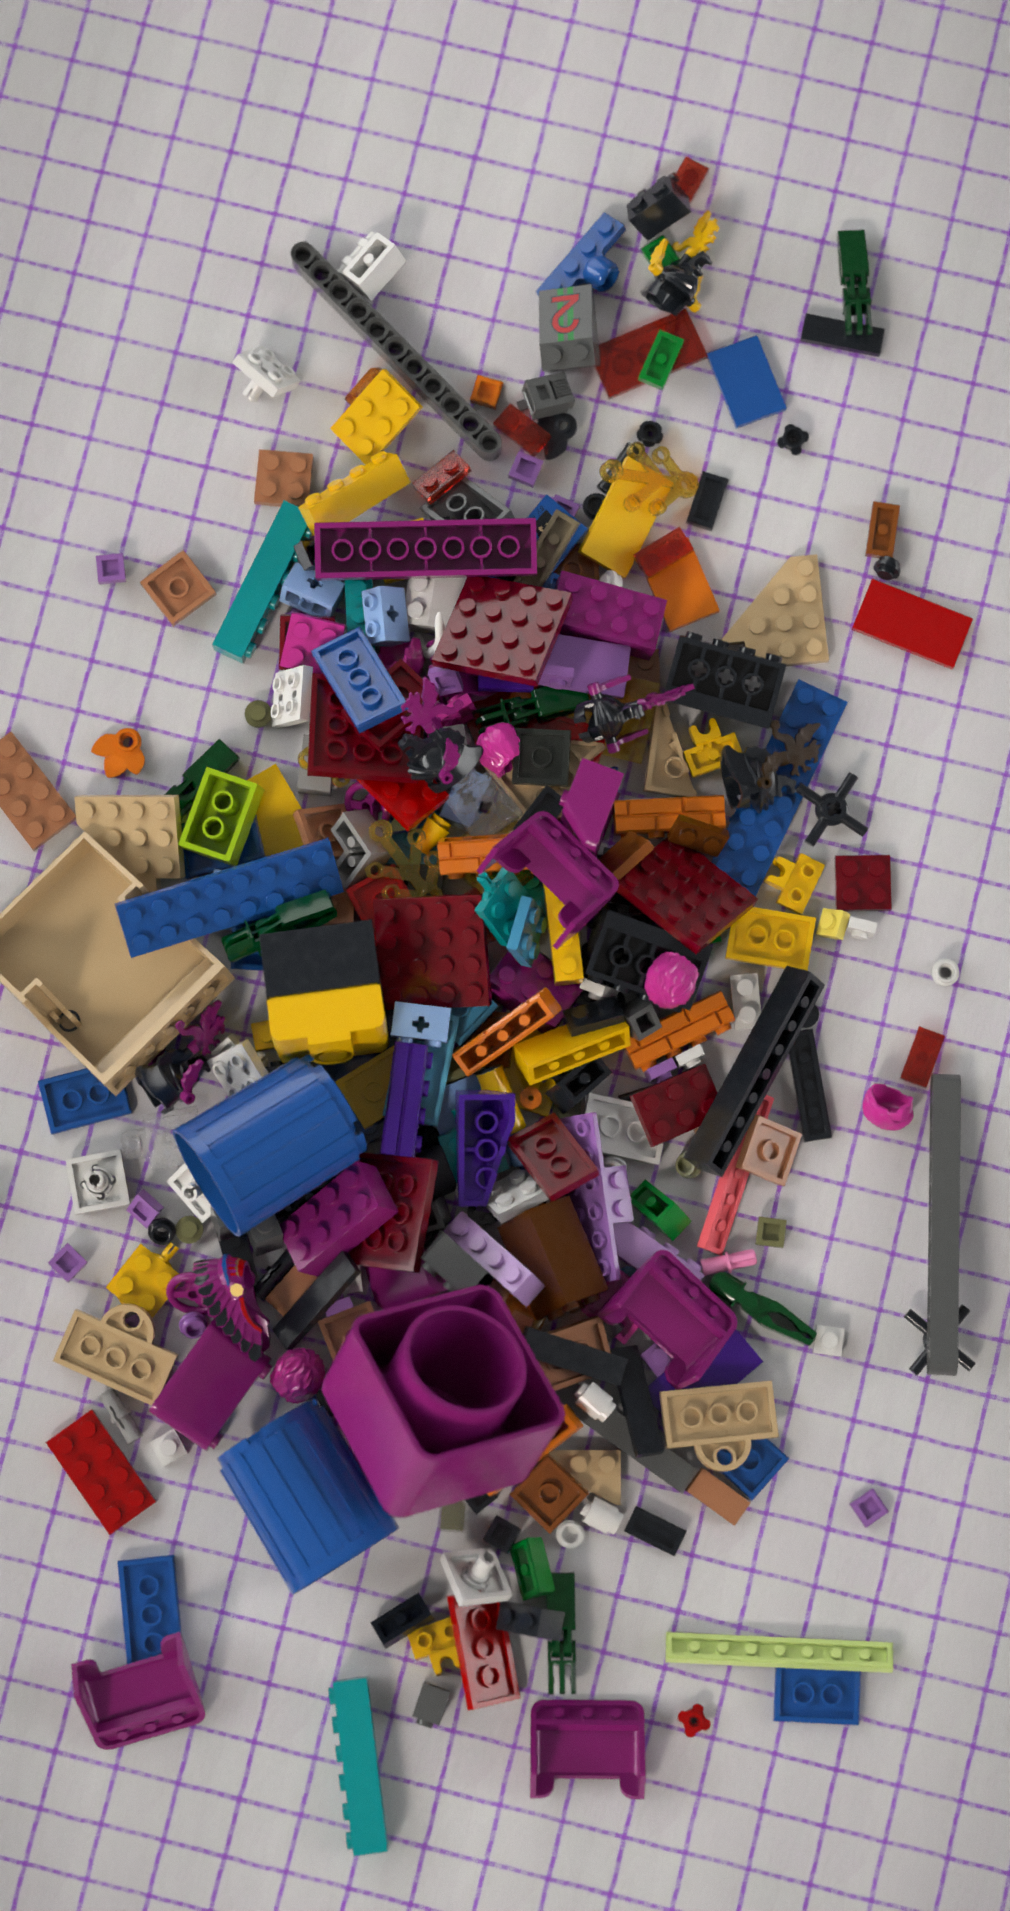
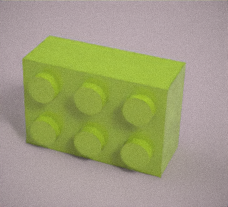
(221, 816)

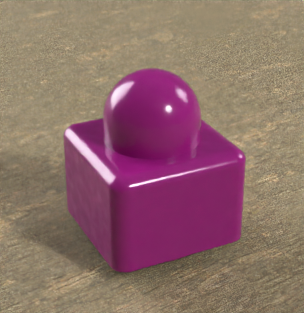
(441, 1400)

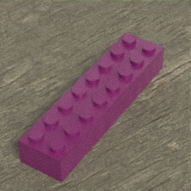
(425, 549)

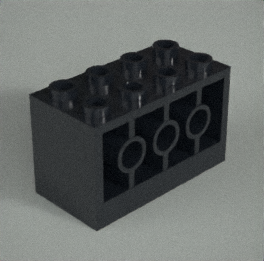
(729, 699)
(636, 942)

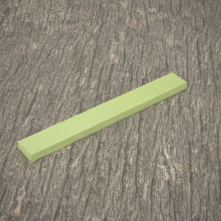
(779, 1652)

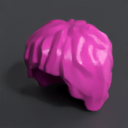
(409, 652)
(499, 748)
(671, 980)
(298, 1375)

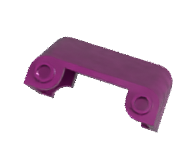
(208, 1387)

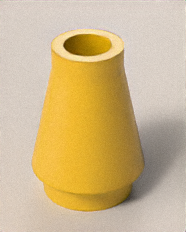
(434, 828)

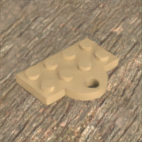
(116, 1352)
(719, 1420)

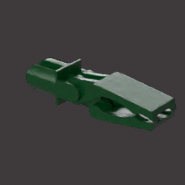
(852, 272)
(547, 706)
(217, 757)
(296, 914)
(731, 1291)
(563, 1600)

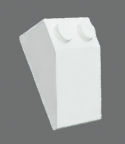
(428, 597)

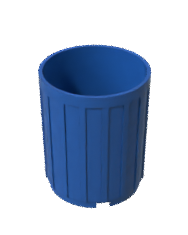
(270, 1143)
(305, 1495)

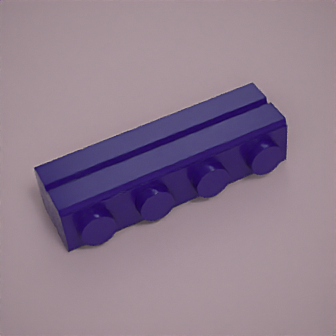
(405, 1099)

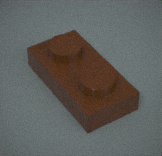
(698, 835)

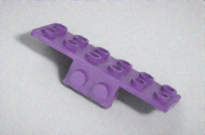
(583, 661)
(602, 1199)

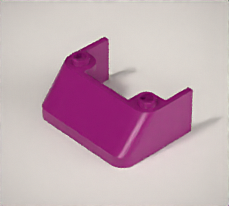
(590, 802)
(560, 865)

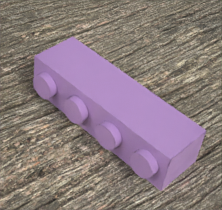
(637, 1245)
(494, 1258)

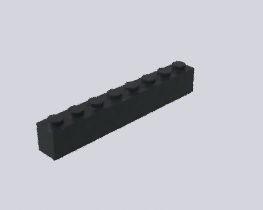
(754, 1071)

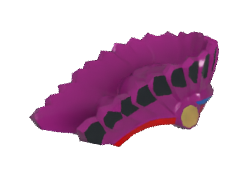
(230, 1298)

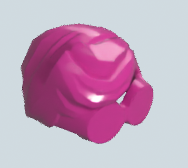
(887, 1107)

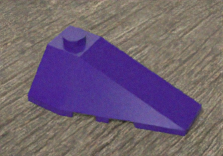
(482, 1132)

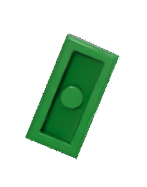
(532, 1568)

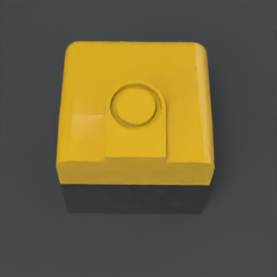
(325, 992)

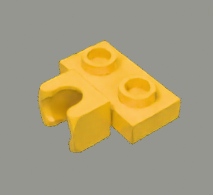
(707, 749)
(795, 881)
(436, 1642)

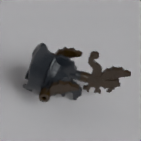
(754, 770)

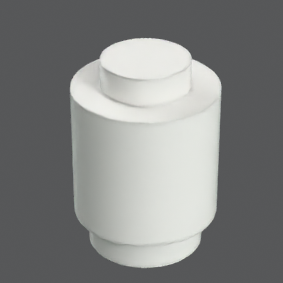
(594, 1401)
(601, 1515)

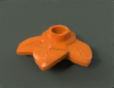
(117, 756)

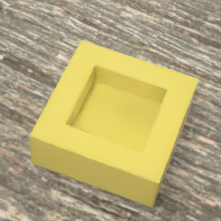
(833, 923)

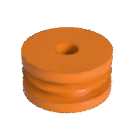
(526, 1093)

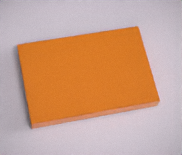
(686, 593)

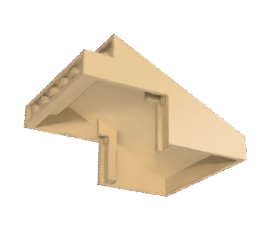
(70, 953)

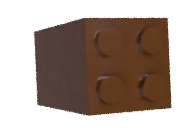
(558, 1253)

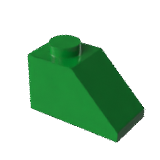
(659, 1210)

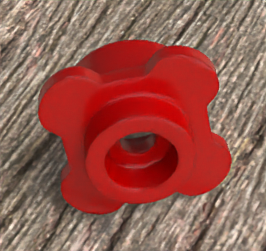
(692, 1728)

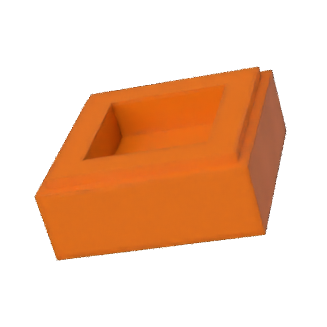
(486, 392)

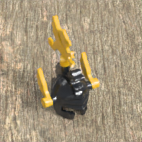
(681, 280)

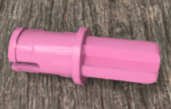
(728, 1262)

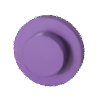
(193, 1324)

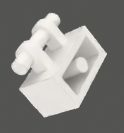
(372, 264)

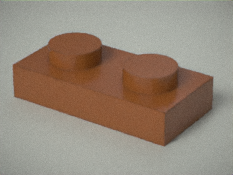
(882, 530)

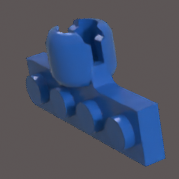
(587, 259)

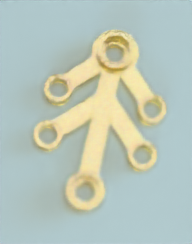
(652, 477)
(408, 869)

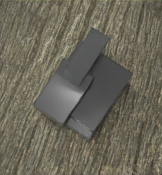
(546, 396)

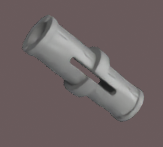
(120, 1416)

